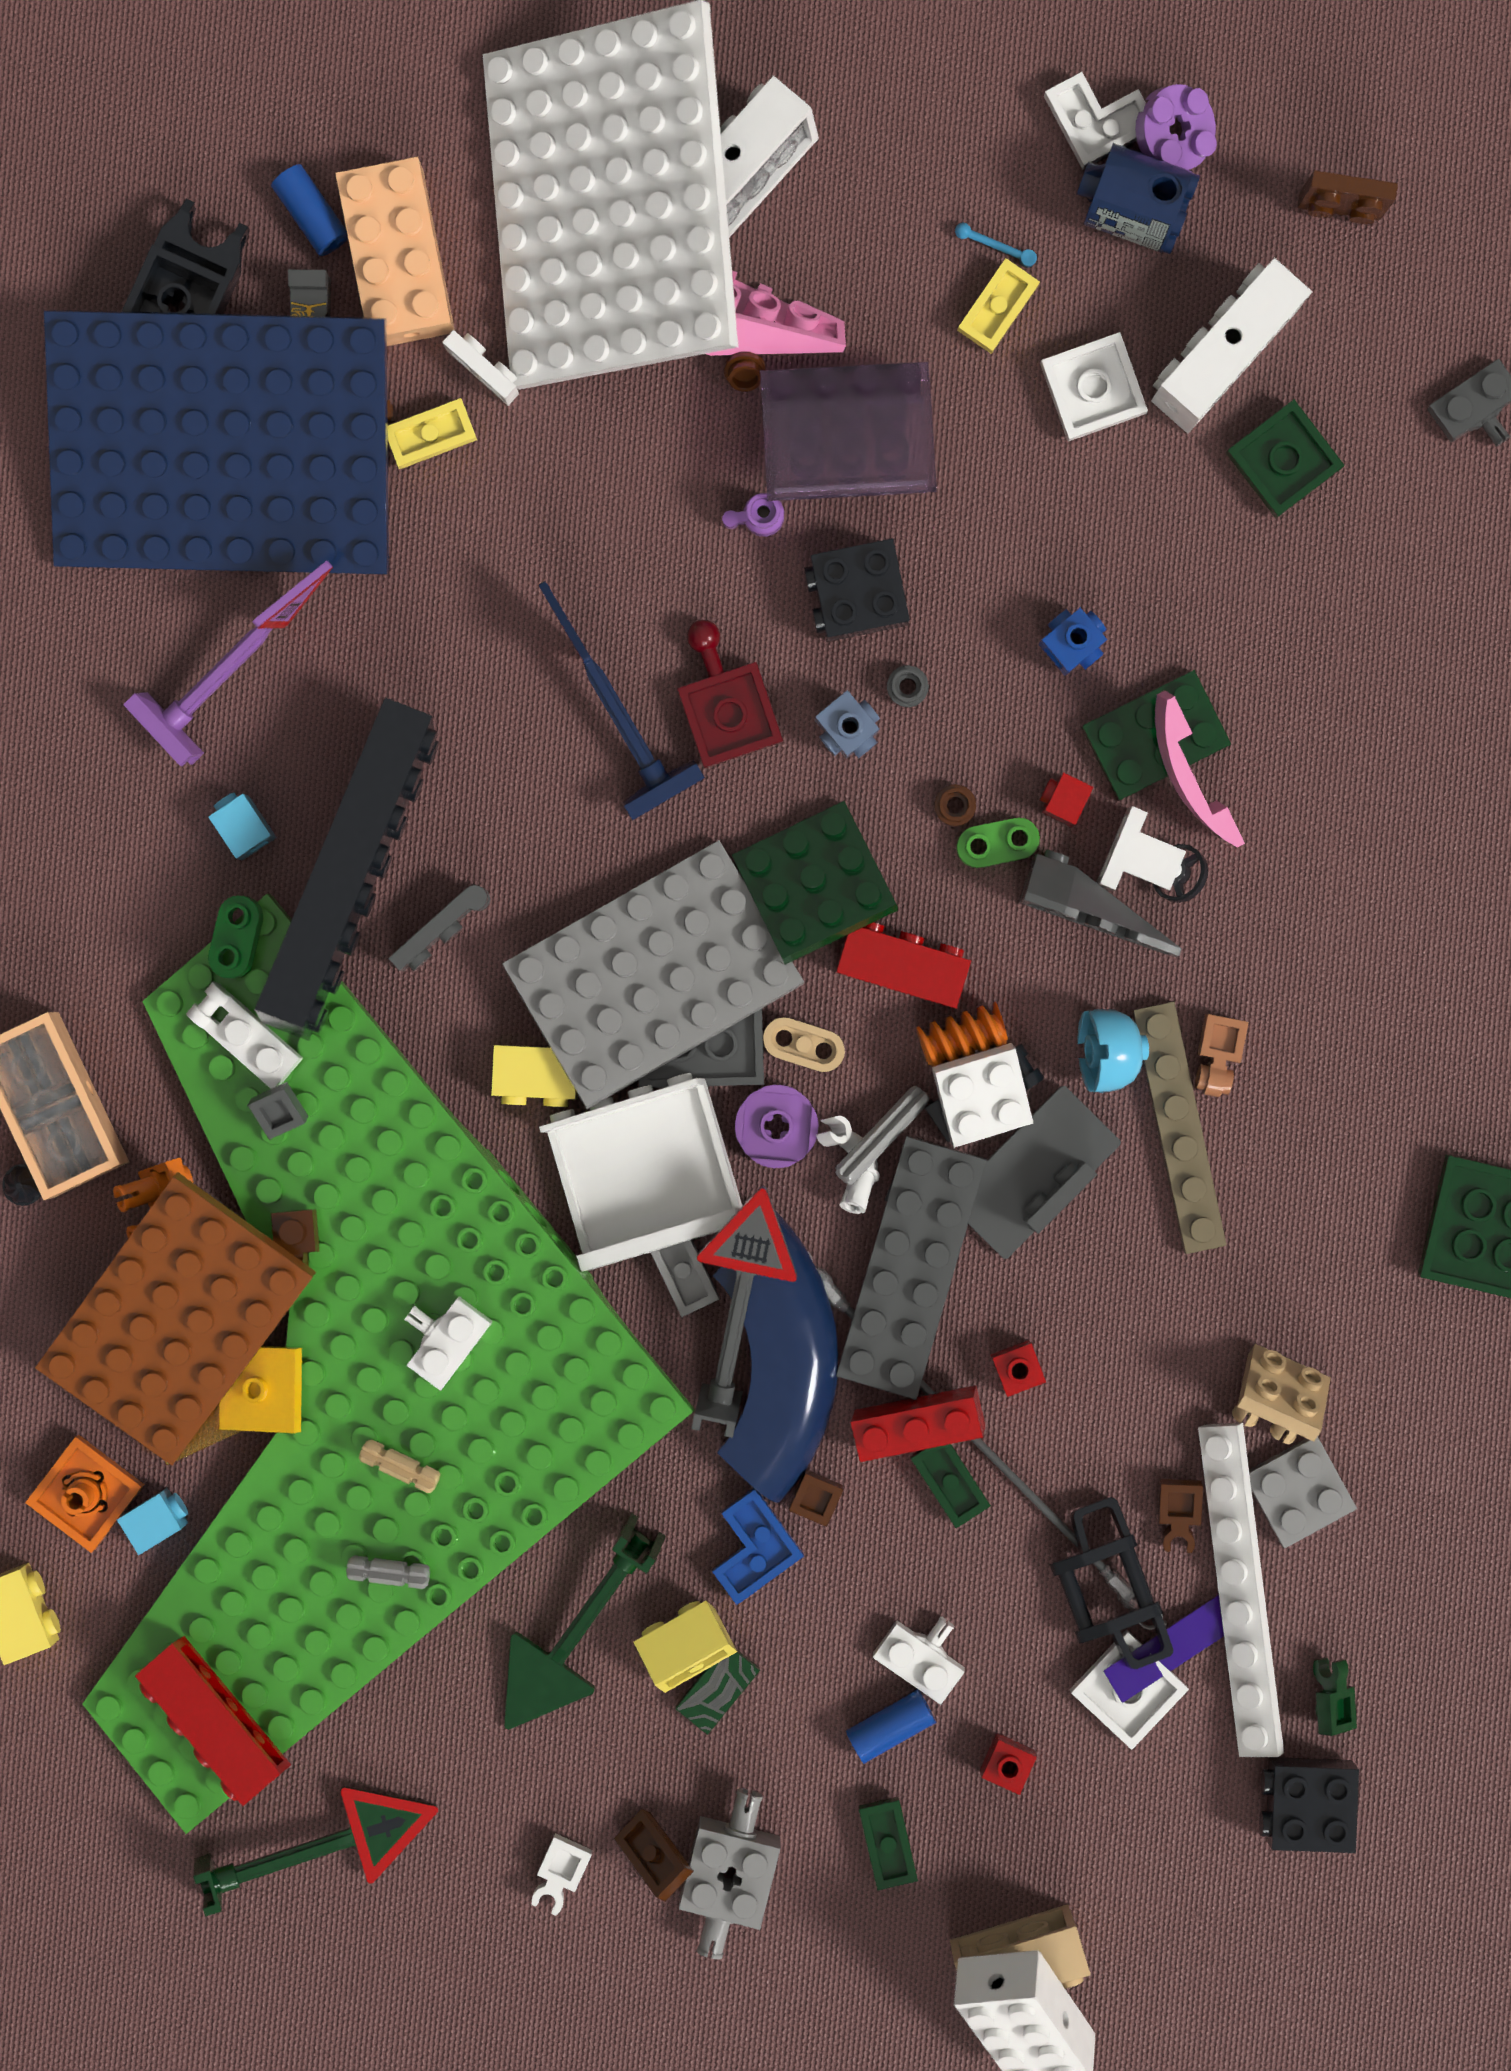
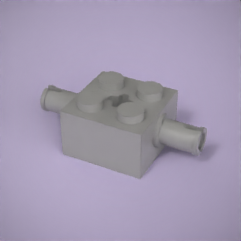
(733, 1899)

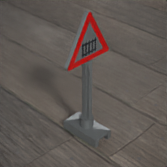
(751, 1246)

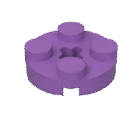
(1197, 123)
(792, 1144)

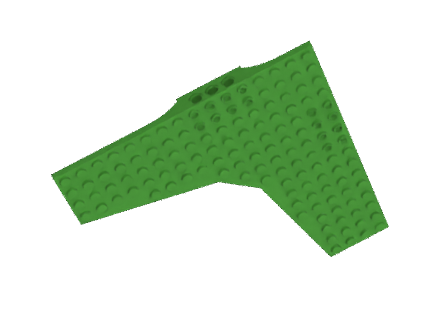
(519, 1432)

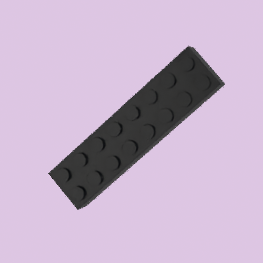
(347, 869)

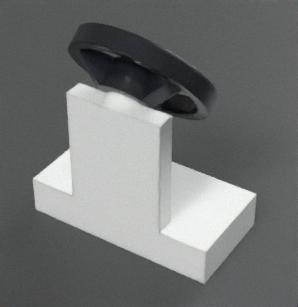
(1150, 860)

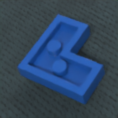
(766, 1550)

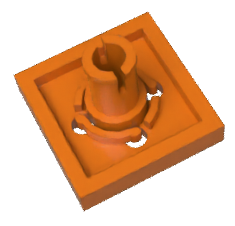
(75, 1506)

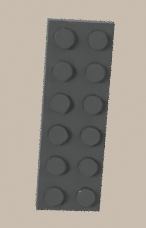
(911, 1267)

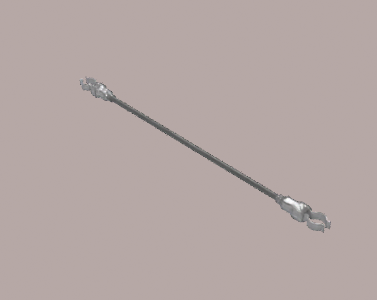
(1112, 1577)

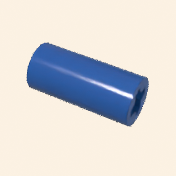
(310, 210)
(890, 1726)

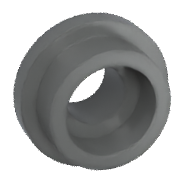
(913, 674)

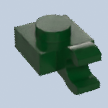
(1337, 1701)

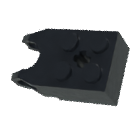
(187, 271)

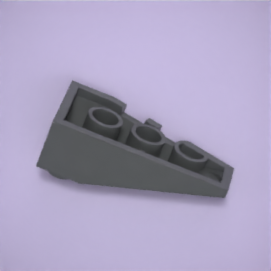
(1074, 896)

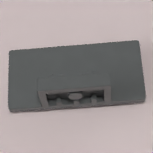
(1039, 1171)

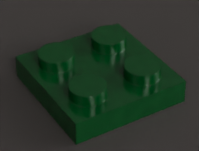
(1285, 458)

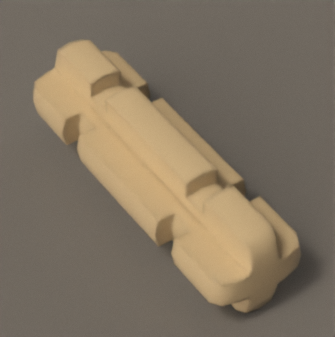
(399, 1466)

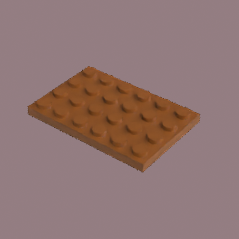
(175, 1318)

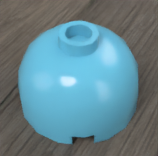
(1111, 1050)

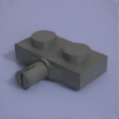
(1475, 405)

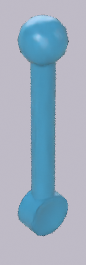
(1027, 257)

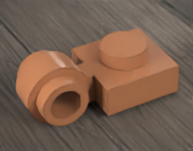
(1221, 1041)

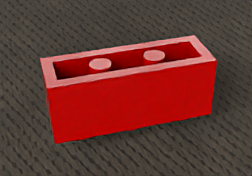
(905, 964)
(918, 1423)

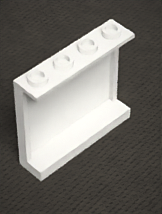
(644, 1171)

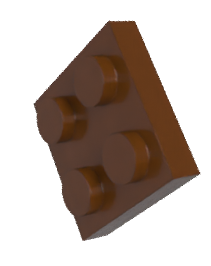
(1348, 196)

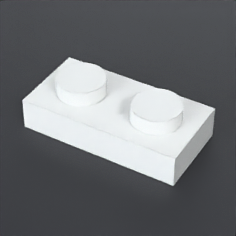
(469, 354)

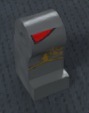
(309, 292)

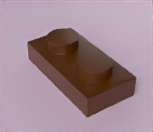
(653, 1855)

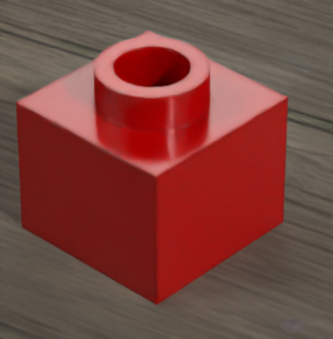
(1065, 798)
(1007, 1358)
(1007, 1750)

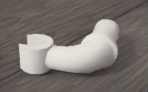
(856, 1195)

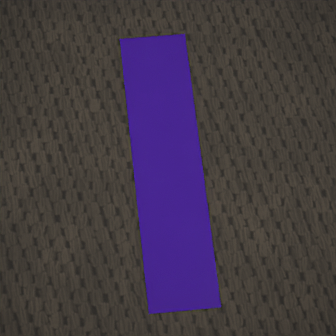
(1187, 1638)

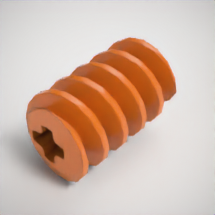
(963, 1038)

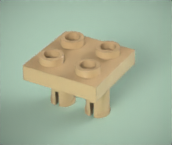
(1282, 1394)

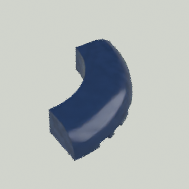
(791, 1375)

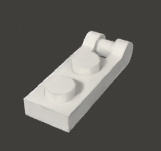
(245, 1036)

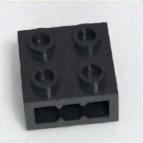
(857, 590)
(1310, 1804)

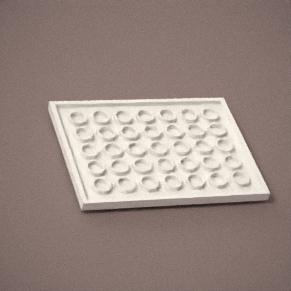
(611, 197)

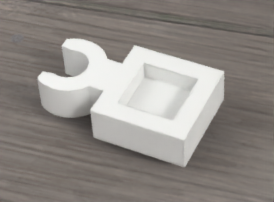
(562, 1869)

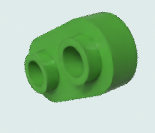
(998, 843)

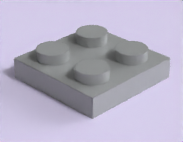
(1300, 1491)

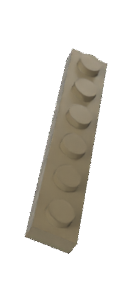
(1180, 1129)

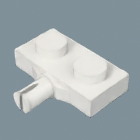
(446, 1340)
(921, 1658)

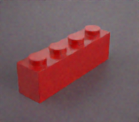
(212, 1721)

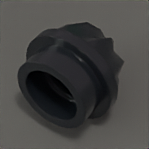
(20, 1186)

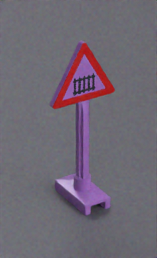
(168, 724)

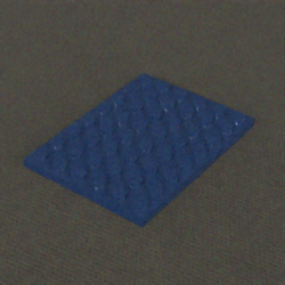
(218, 441)

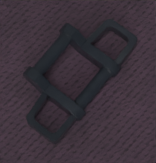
(1147, 1607)

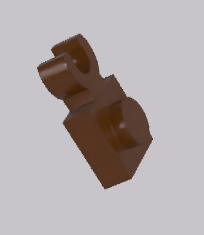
(1180, 1506)

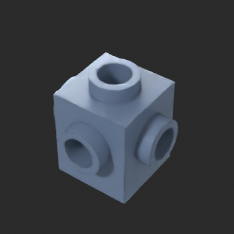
(845, 710)

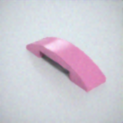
(1171, 728)

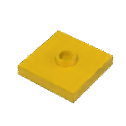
(266, 1393)

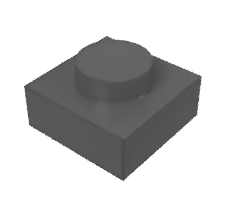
(278, 1110)

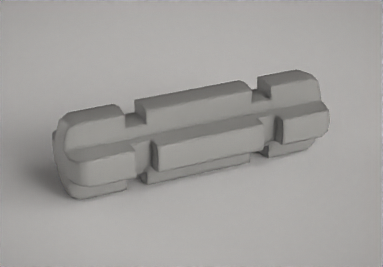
(388, 1572)

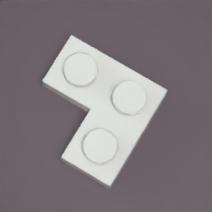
(1089, 127)

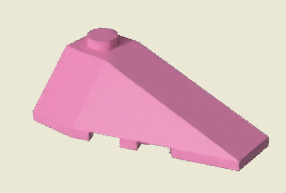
(777, 327)

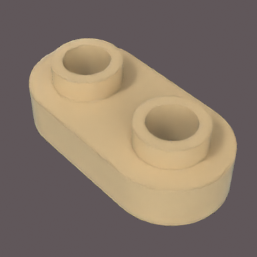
(803, 1044)

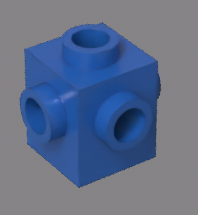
(1063, 651)

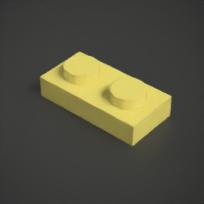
(998, 306)
(430, 433)

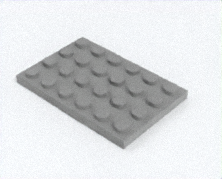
(651, 974)

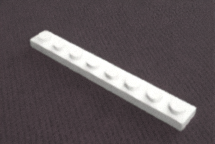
(1241, 1590)

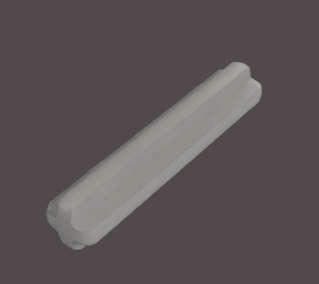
(882, 1135)

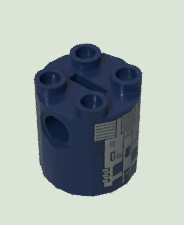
(1138, 198)

